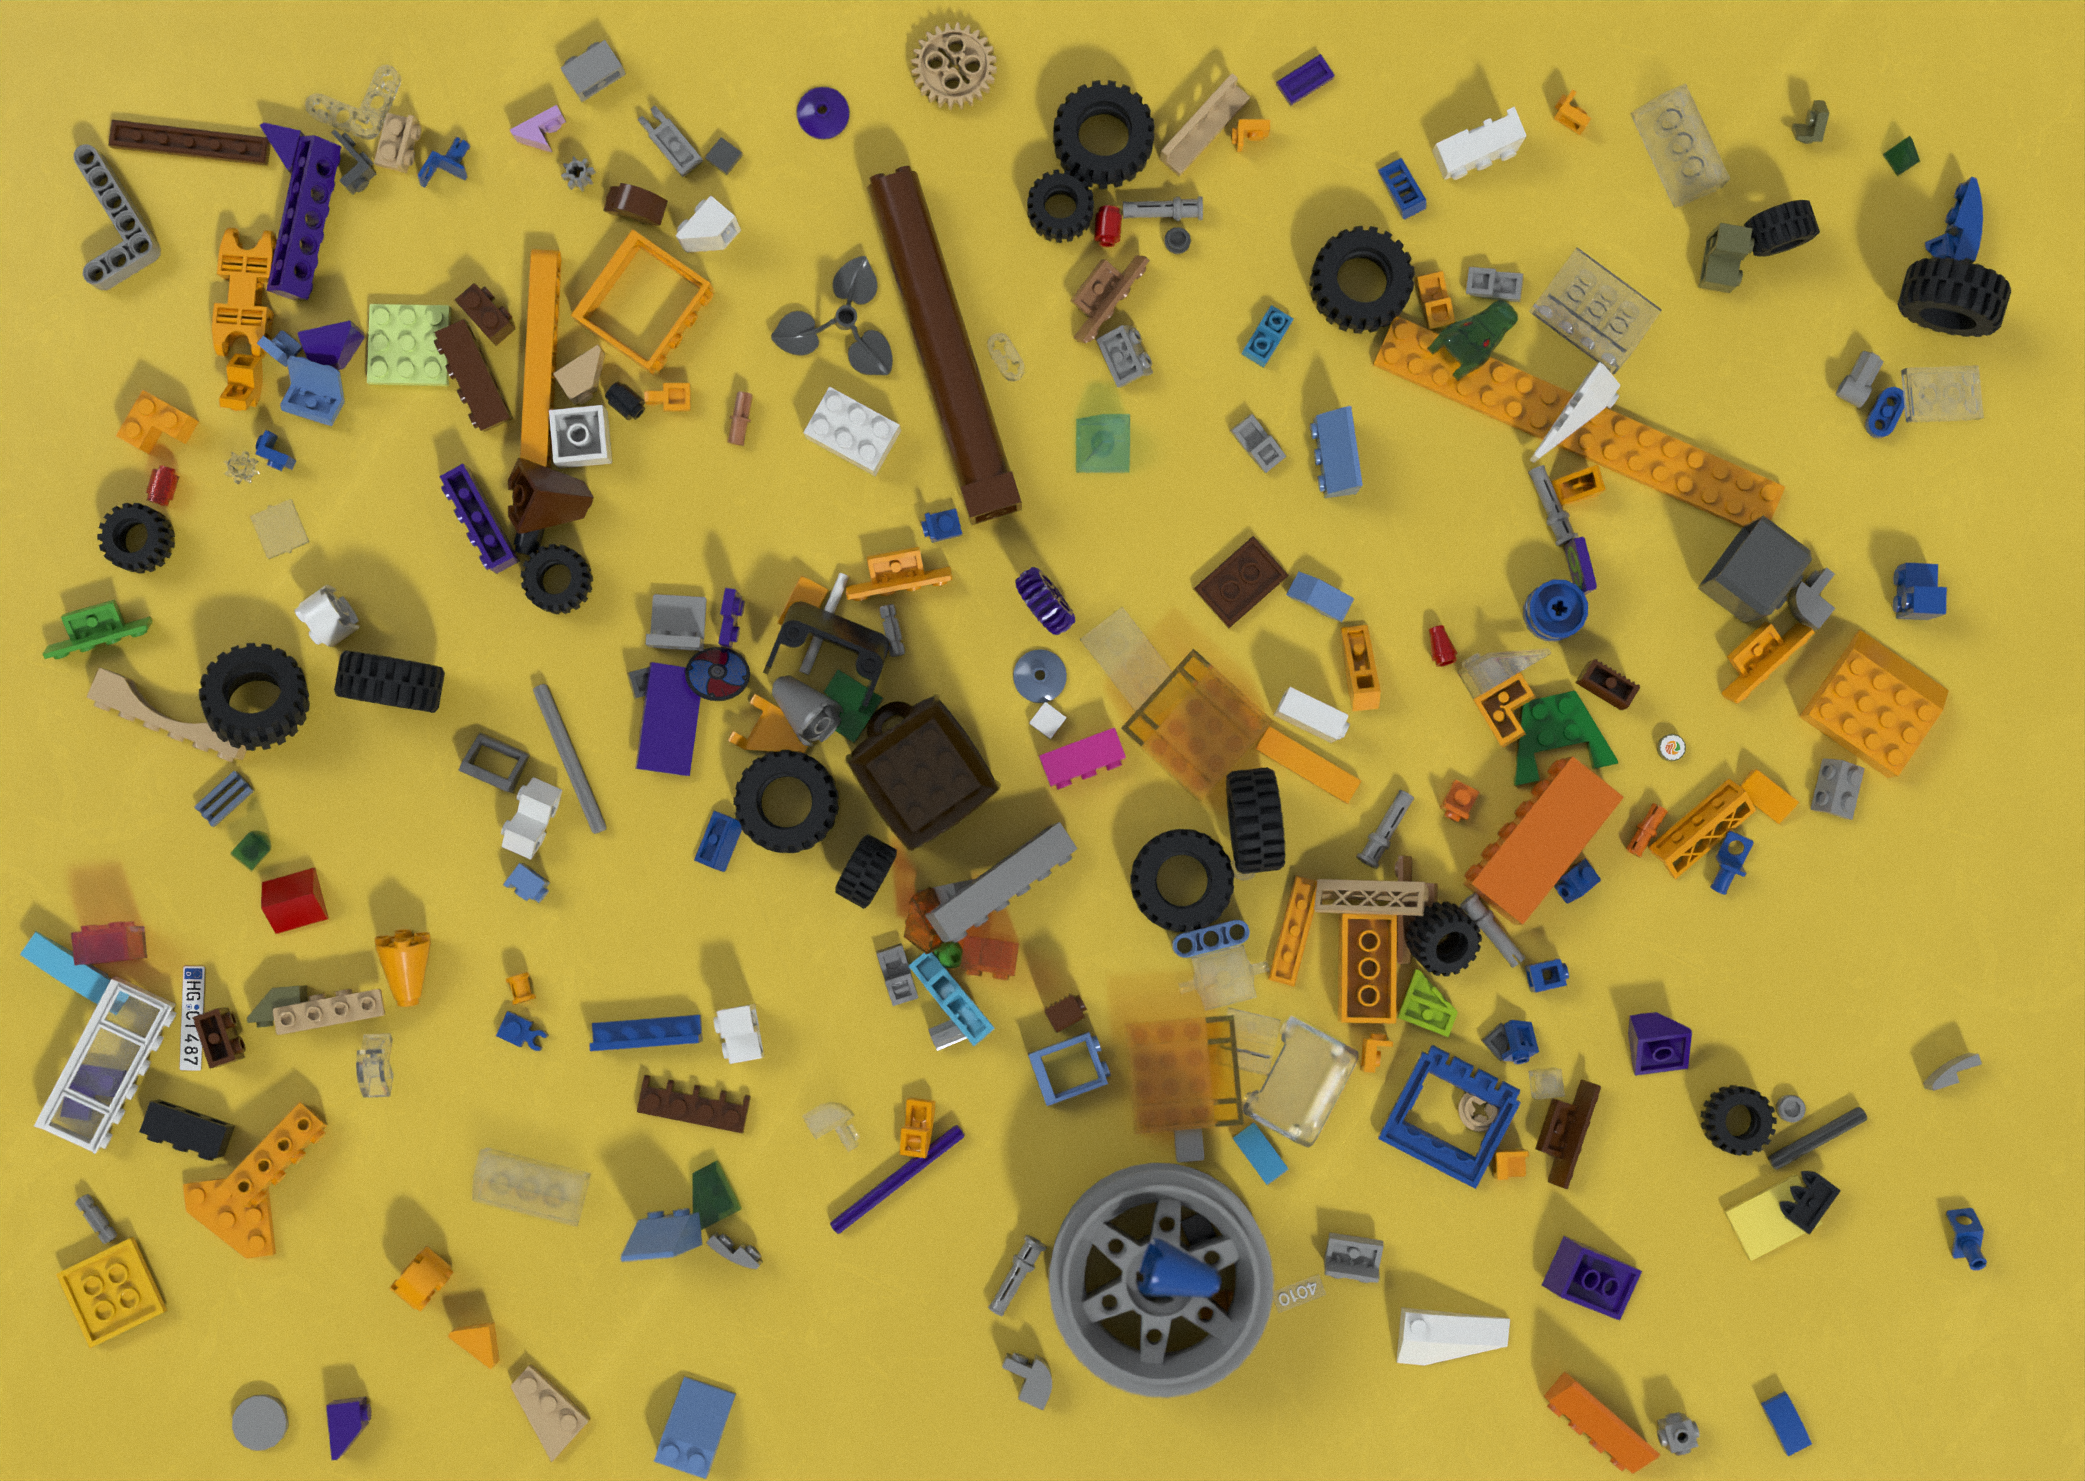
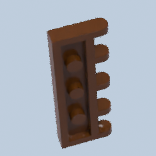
(693, 1107)

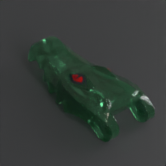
(1476, 337)

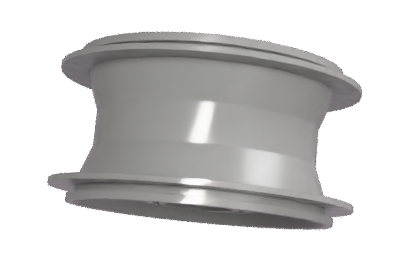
(1078, 1313)

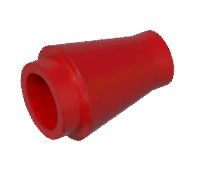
(1442, 648)

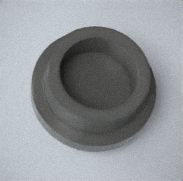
(1177, 240)

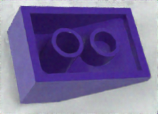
(1591, 1278)

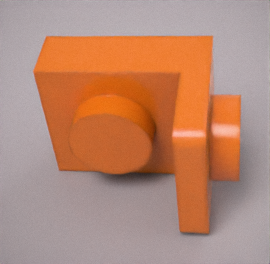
(1459, 801)

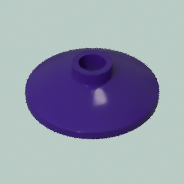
(827, 124)

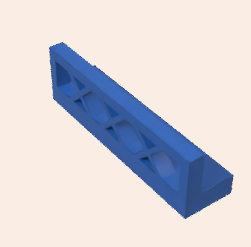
(646, 1032)

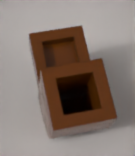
(635, 203)

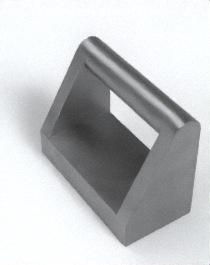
(508, 785)

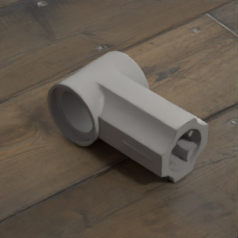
(1857, 385)
(946, 1035)

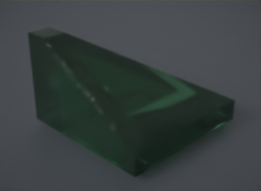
(1902, 156)

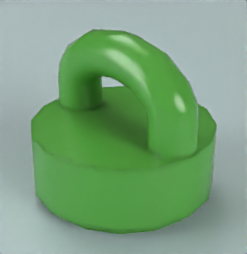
(949, 954)

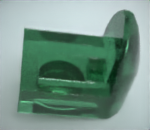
(252, 849)

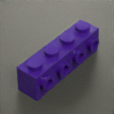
(479, 518)

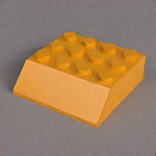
(1876, 705)

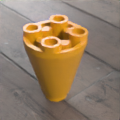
(404, 963)

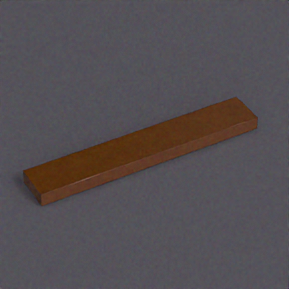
(189, 142)

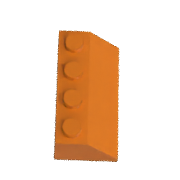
(1600, 1424)

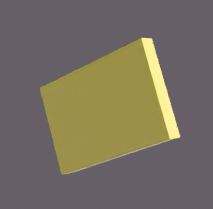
(1760, 1221)

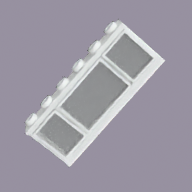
(106, 1065)

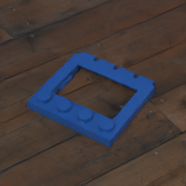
(1434, 1150)

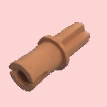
(740, 418)

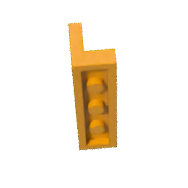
(1701, 824)

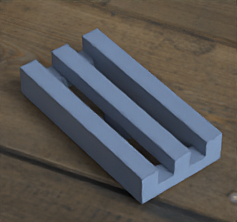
(213, 821)

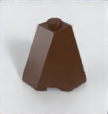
(545, 497)

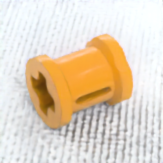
(520, 988)

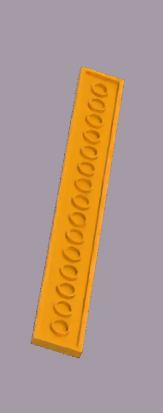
(1605, 439)

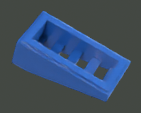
(1410, 203)

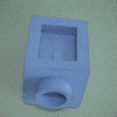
(280, 347)

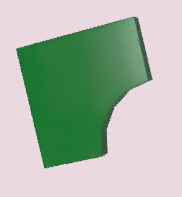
(850, 695)

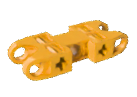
(246, 275)

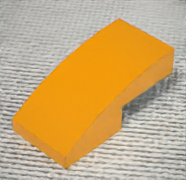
(1435, 300)
(918, 1127)

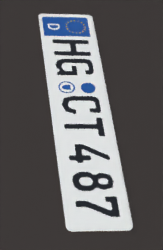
(191, 1006)

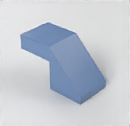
(1320, 596)

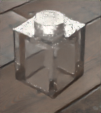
(1546, 1083)

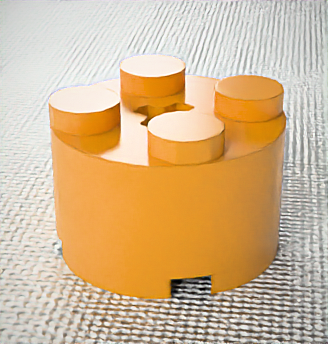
(421, 1277)

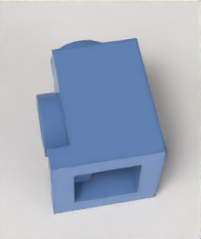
(527, 883)

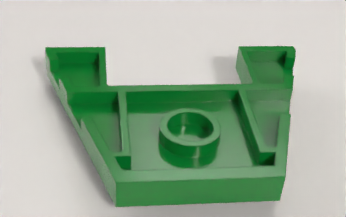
(1554, 724)

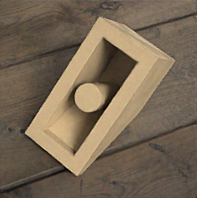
(581, 375)

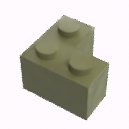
(1722, 257)

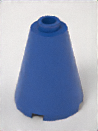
(1175, 1272)

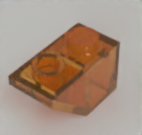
(918, 928)

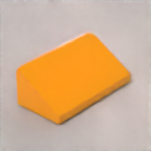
(807, 592)
(1768, 796)

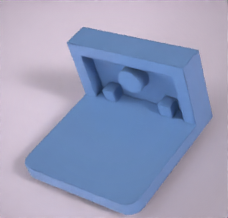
(313, 391)

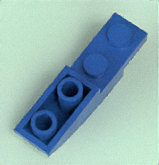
(1966, 220)

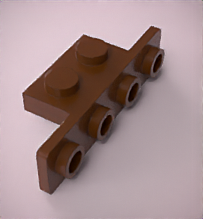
(1565, 1131)

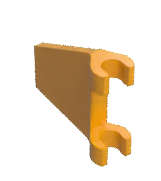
(770, 732)

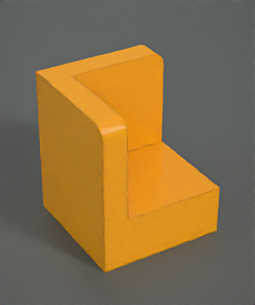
(1509, 1163)

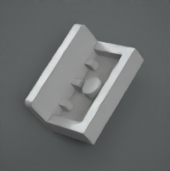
(1837, 788)
(1353, 1257)

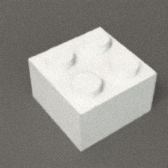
(580, 436)

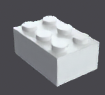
(852, 431)

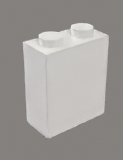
(1312, 715)

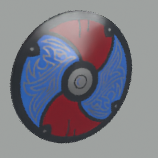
(717, 674)

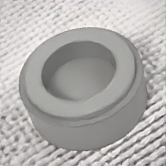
(1790, 1108)

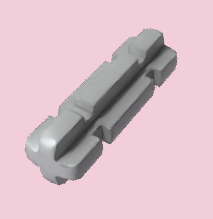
(892, 630)
(96, 1219)

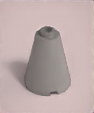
(806, 709)

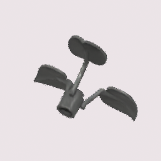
(855, 283)

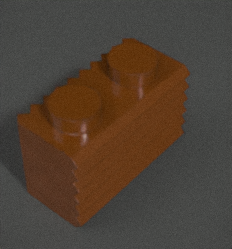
(1607, 684)
(1065, 1012)

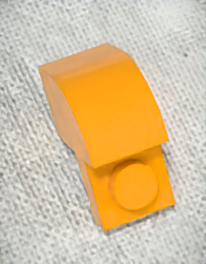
(244, 382)

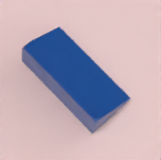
(719, 841)

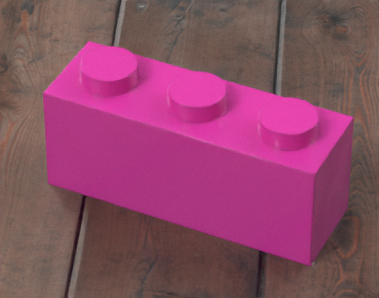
(1083, 758)

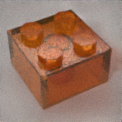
(989, 956)

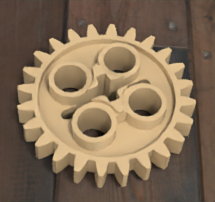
(935, 80)

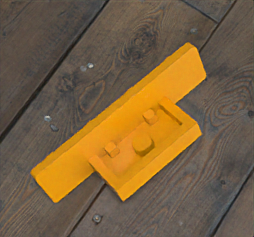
(897, 572)
(1761, 656)

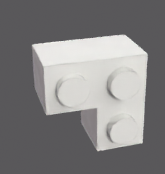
(741, 1033)

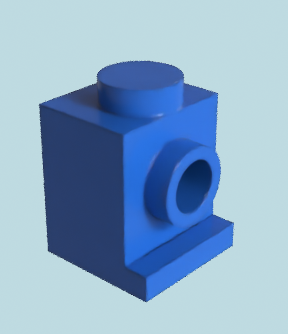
(1558, 971)

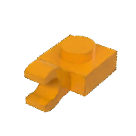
(673, 397)

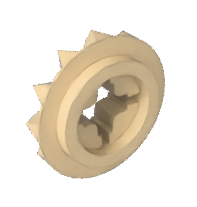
(1478, 1122)

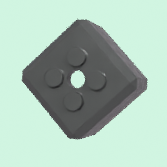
(1756, 571)

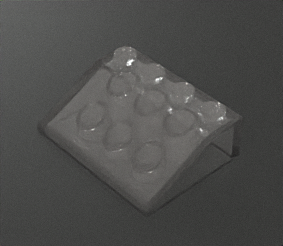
(1595, 311)

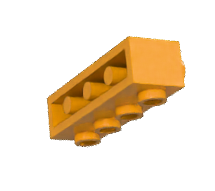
(274, 1154)

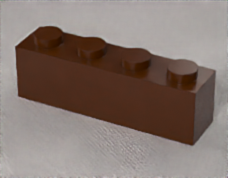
(473, 376)

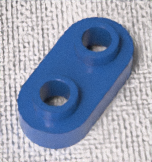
(1885, 414)

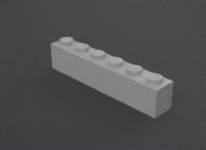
(1002, 882)

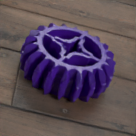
(1045, 601)

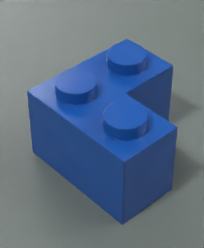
(1918, 592)

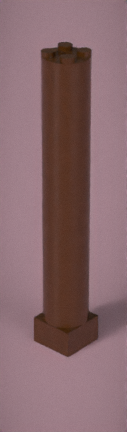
(943, 346)

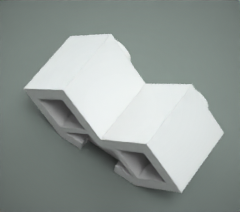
(536, 807)

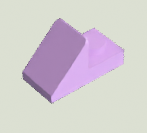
(532, 130)

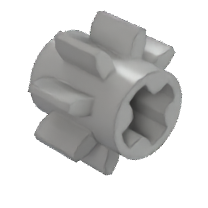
(571, 172)

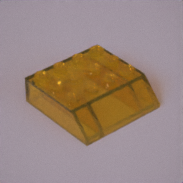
(1196, 725)
(1183, 1074)

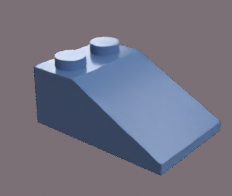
(663, 1235)
(695, 1427)

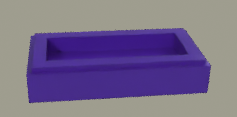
(1305, 80)

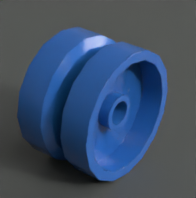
(1542, 619)

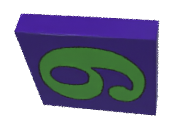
(1580, 565)

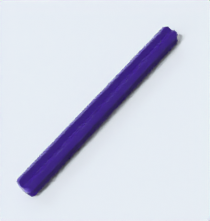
(896, 1180)

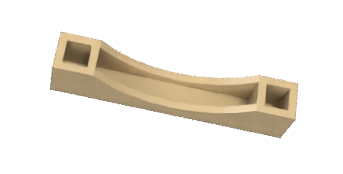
(122, 694)

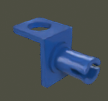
(448, 162)
(1730, 863)
(1967, 1238)

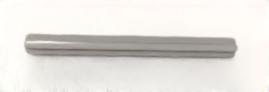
(569, 758)

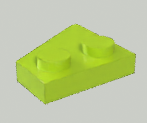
(1426, 1006)

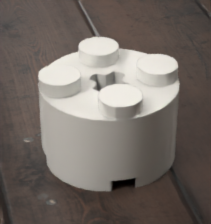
(327, 616)

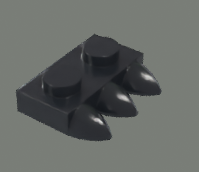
(1810, 1201)

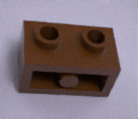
(490, 319)
(219, 1037)

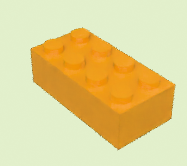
(1367, 968)

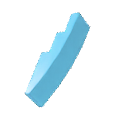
(59, 963)
(952, 997)

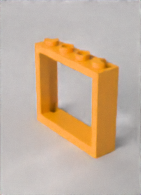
(609, 277)

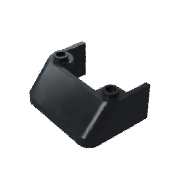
(811, 620)

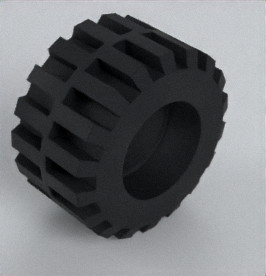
(1065, 185)
(1783, 227)
(116, 530)
(539, 565)
(865, 871)
(1455, 950)
(1760, 1124)

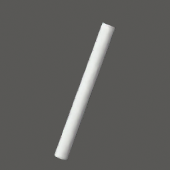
(830, 607)

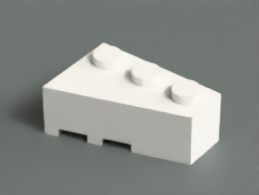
(1480, 146)

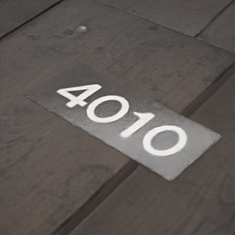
(1298, 1293)

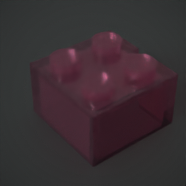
(109, 943)

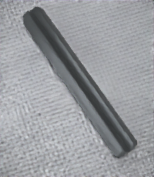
(1817, 1138)

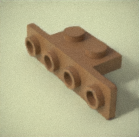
(1102, 293)
(1403, 871)

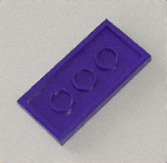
(668, 722)

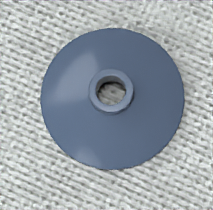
(1039, 690)

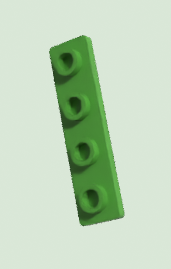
(95, 626)

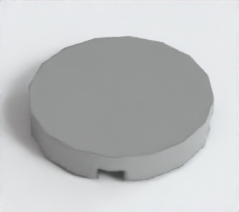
(260, 1422)

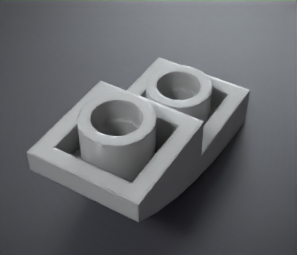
(743, 1256)

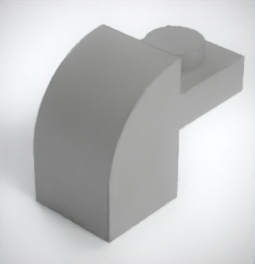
(1806, 602)
(1037, 1377)

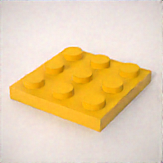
(111, 1292)

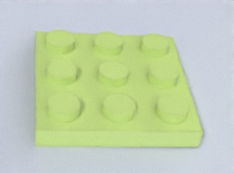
(403, 345)

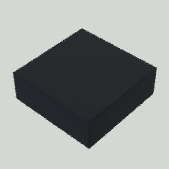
(1197, 1229)

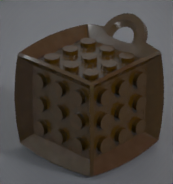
(921, 771)

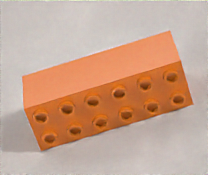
(1542, 839)

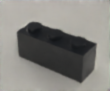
(186, 1129)

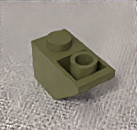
(276, 998)

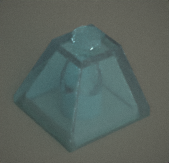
(1103, 444)

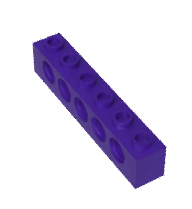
(293, 228)

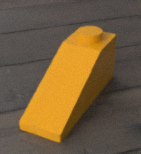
(1360, 668)

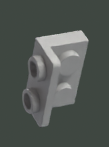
(1125, 355)

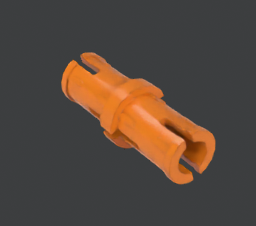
(1646, 830)

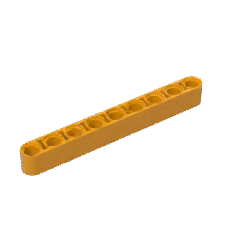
(540, 355)

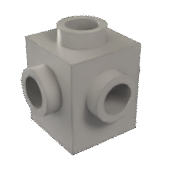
(1670, 1428)

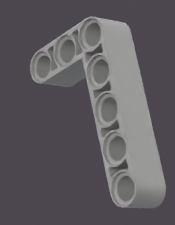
(120, 217)

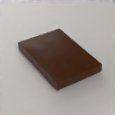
(1240, 582)

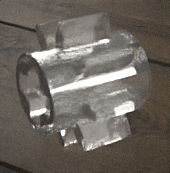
(240, 474)

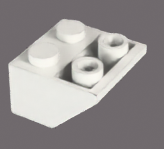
(709, 228)

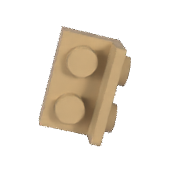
(397, 142)

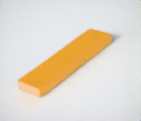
(1308, 765)
(1294, 931)

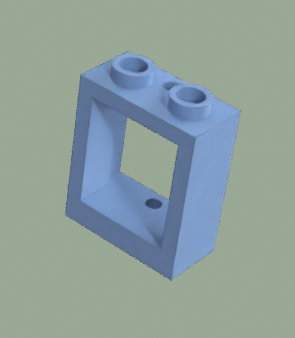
(1042, 1077)

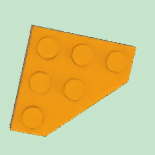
(241, 1227)

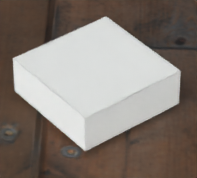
(1047, 720)

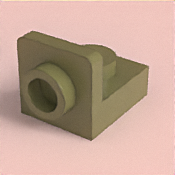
(1815, 124)

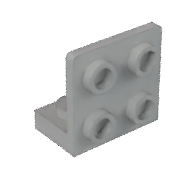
(677, 622)

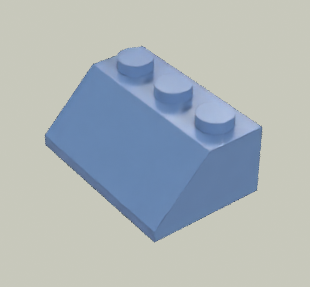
(1336, 453)

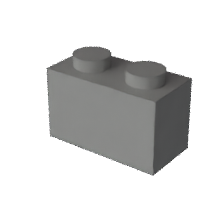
(592, 70)

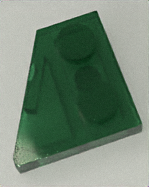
(713, 1195)

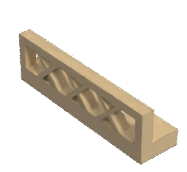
(1204, 126)
(1369, 892)

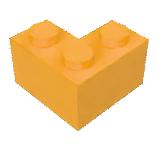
(152, 417)
(1498, 708)

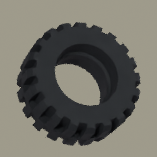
(1108, 101)
(1370, 246)
(1954, 297)
(249, 665)
(389, 681)
(749, 801)
(1255, 820)
(1219, 877)

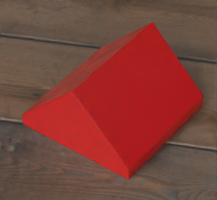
(293, 901)

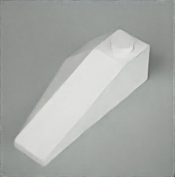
(1589, 400)
(1443, 1336)

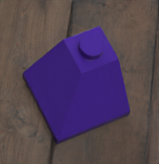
(332, 343)
(1658, 1043)

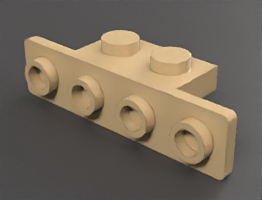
(328, 1011)

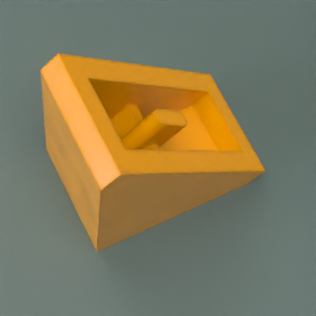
(1579, 485)
(478, 1341)

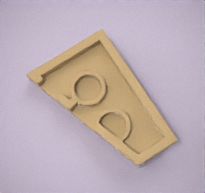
(548, 1410)

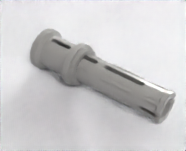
(1177, 209)
(1557, 517)
(1380, 839)
(1485, 921)
(1025, 1261)

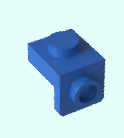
(275, 459)
(1577, 881)

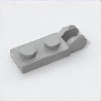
(671, 143)

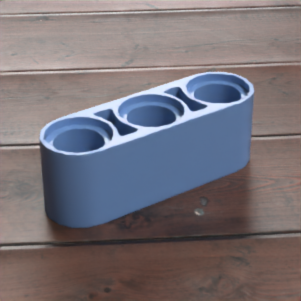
(1224, 938)

